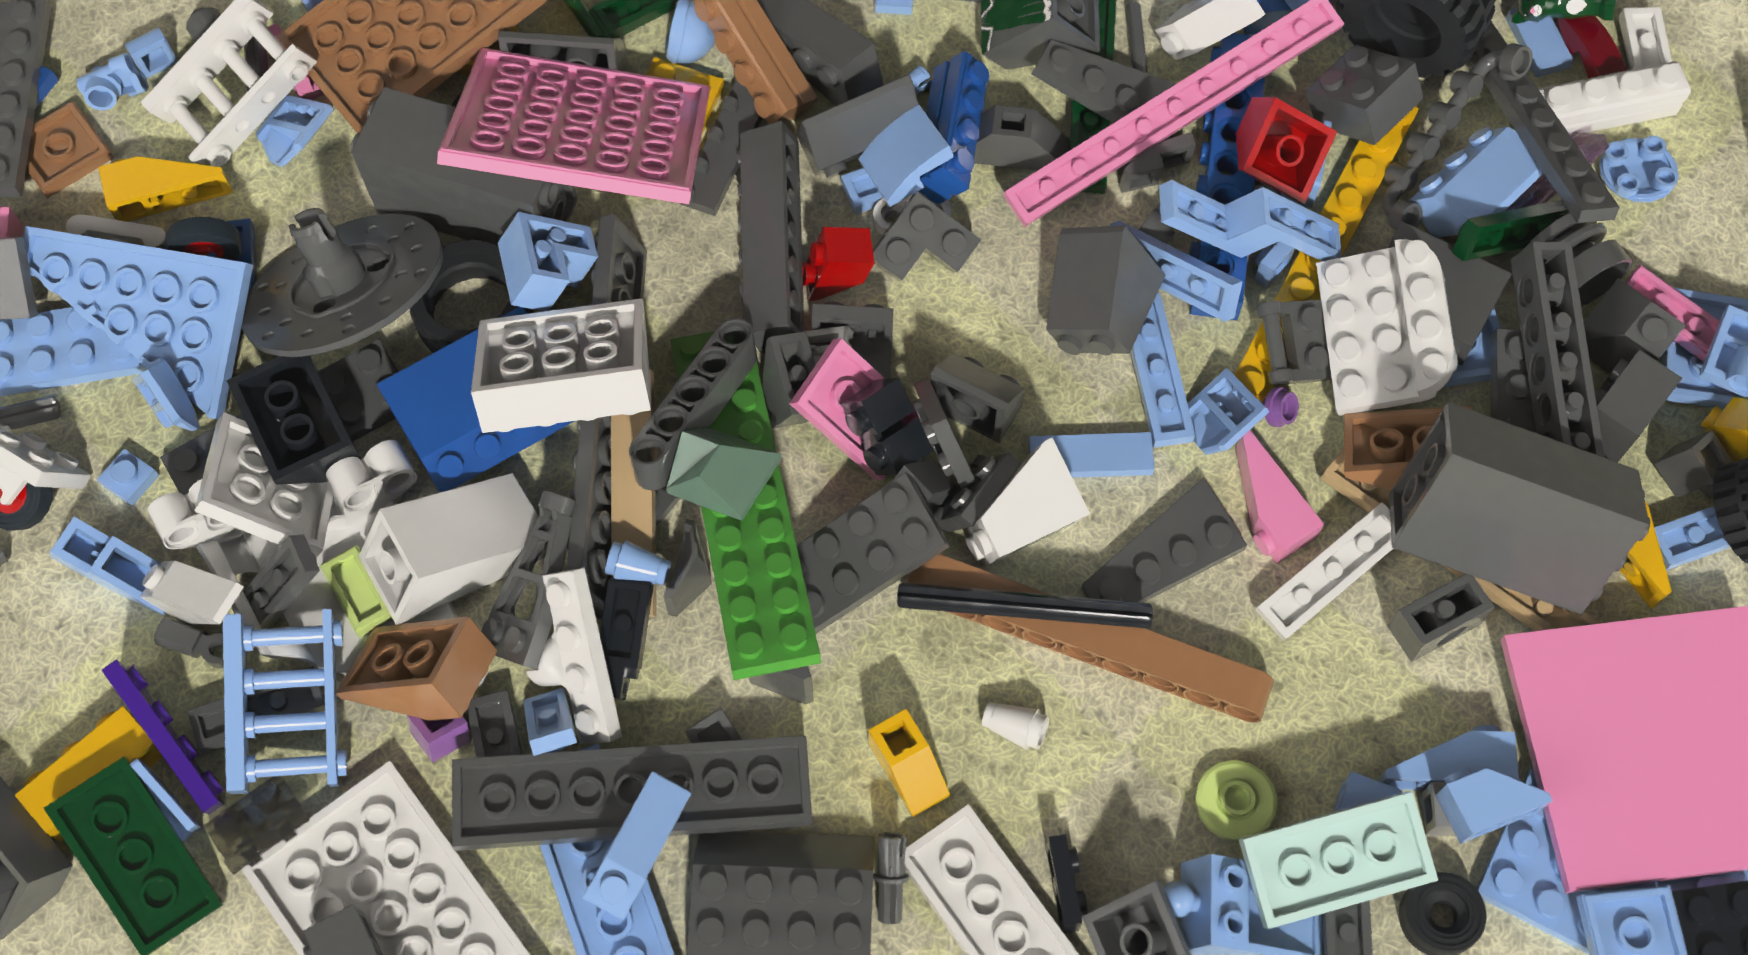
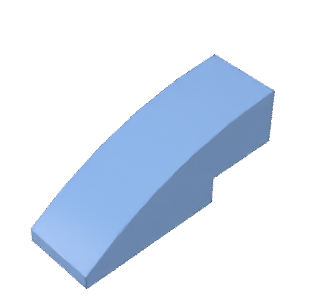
(104, 560)

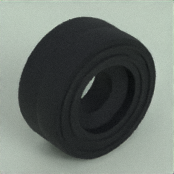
(1467, 908)

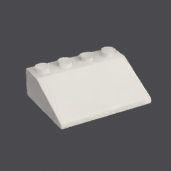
(561, 366)

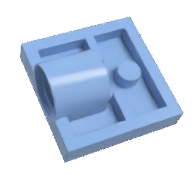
(1728, 353)

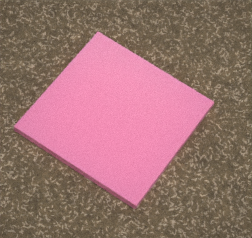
(577, 126)
(1639, 744)

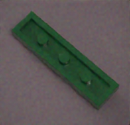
(1505, 230)

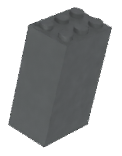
(402, 174)
(1517, 509)

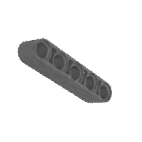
(693, 401)

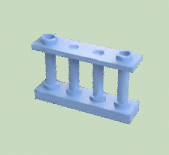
(243, 681)

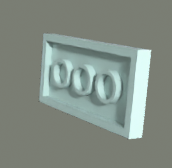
(1338, 859)

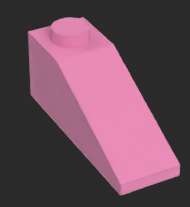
(1276, 509)

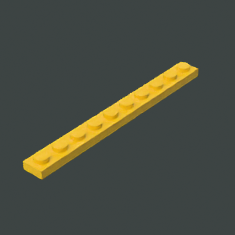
(1347, 208)

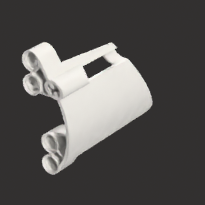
(358, 491)

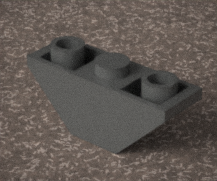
(1018, 139)

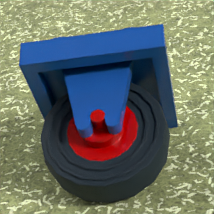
(216, 239)

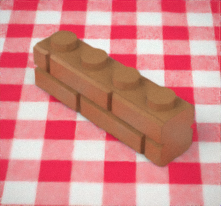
(758, 58)

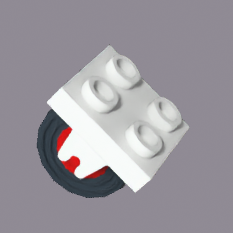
(28, 477)

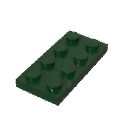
(134, 856)

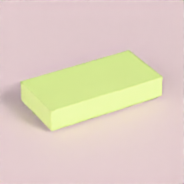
(356, 591)

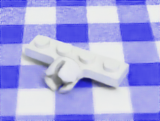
(576, 657)

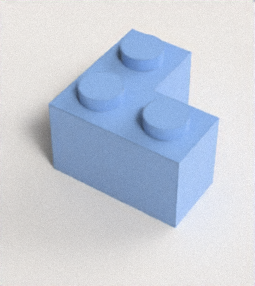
(543, 258)

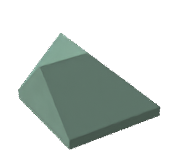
(720, 471)

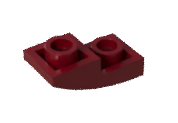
(1594, 43)

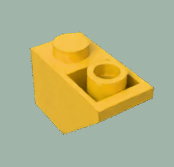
(908, 762)

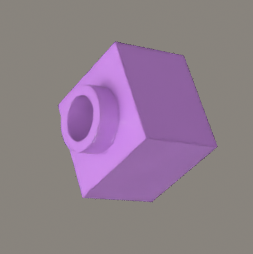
(439, 736)

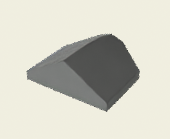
(690, 573)

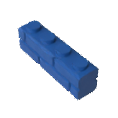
(956, 112)

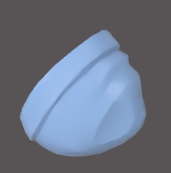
(688, 35)

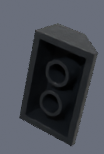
(292, 419)

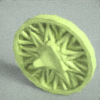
(1225, 802)

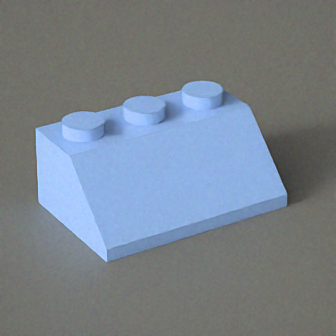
(1477, 181)

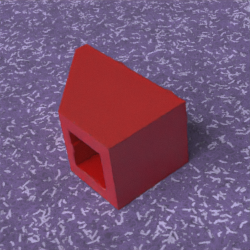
(837, 261)

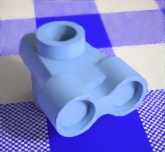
(109, 81)

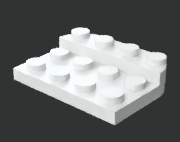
(1386, 327)

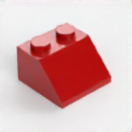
(1282, 146)

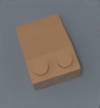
(1384, 442)
(420, 668)

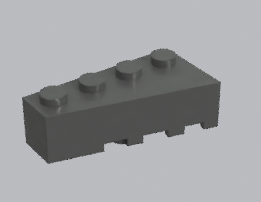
(825, 49)

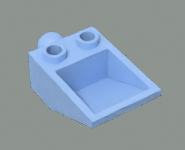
(1222, 914)

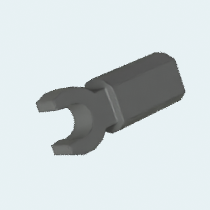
(189, 641)

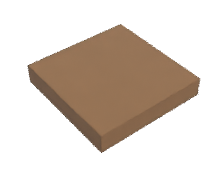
(64, 149)

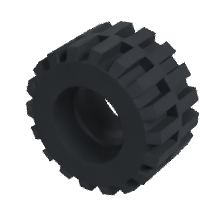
(1731, 504)

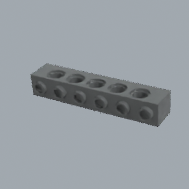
(1556, 346)

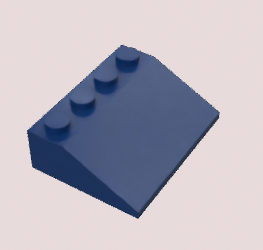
(440, 417)

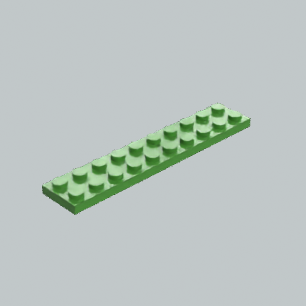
(757, 558)

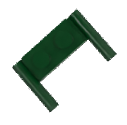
(618, 17)

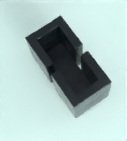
(876, 417)

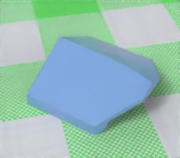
(291, 127)
(166, 397)
(1224, 413)

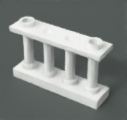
(205, 61)

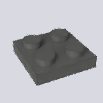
(941, 434)

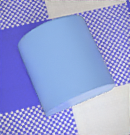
(151, 53)

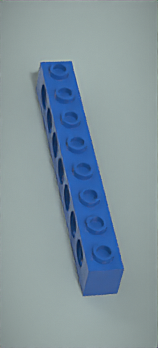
(1222, 156)

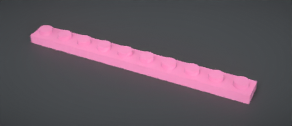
(1172, 110)

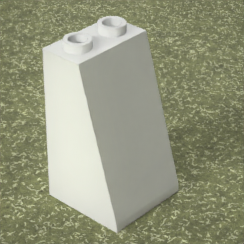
(447, 544)

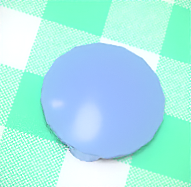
(1639, 169)

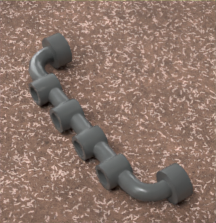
(1512, 61)

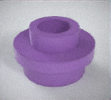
(1282, 407)

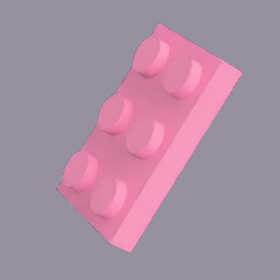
(833, 380)

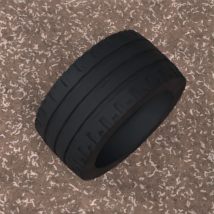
(460, 263)

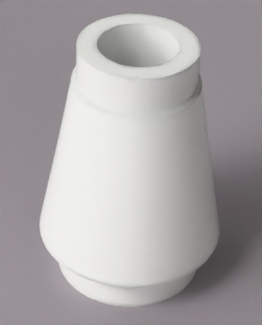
(1017, 724)

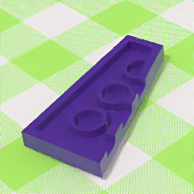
(156, 721)

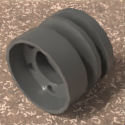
(1595, 262)

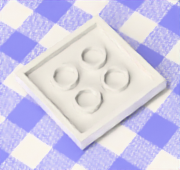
(243, 494)

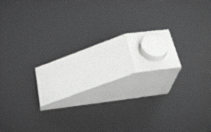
(1205, 23)
(189, 593)

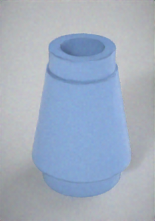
(636, 564)

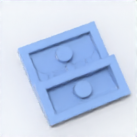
(903, 154)

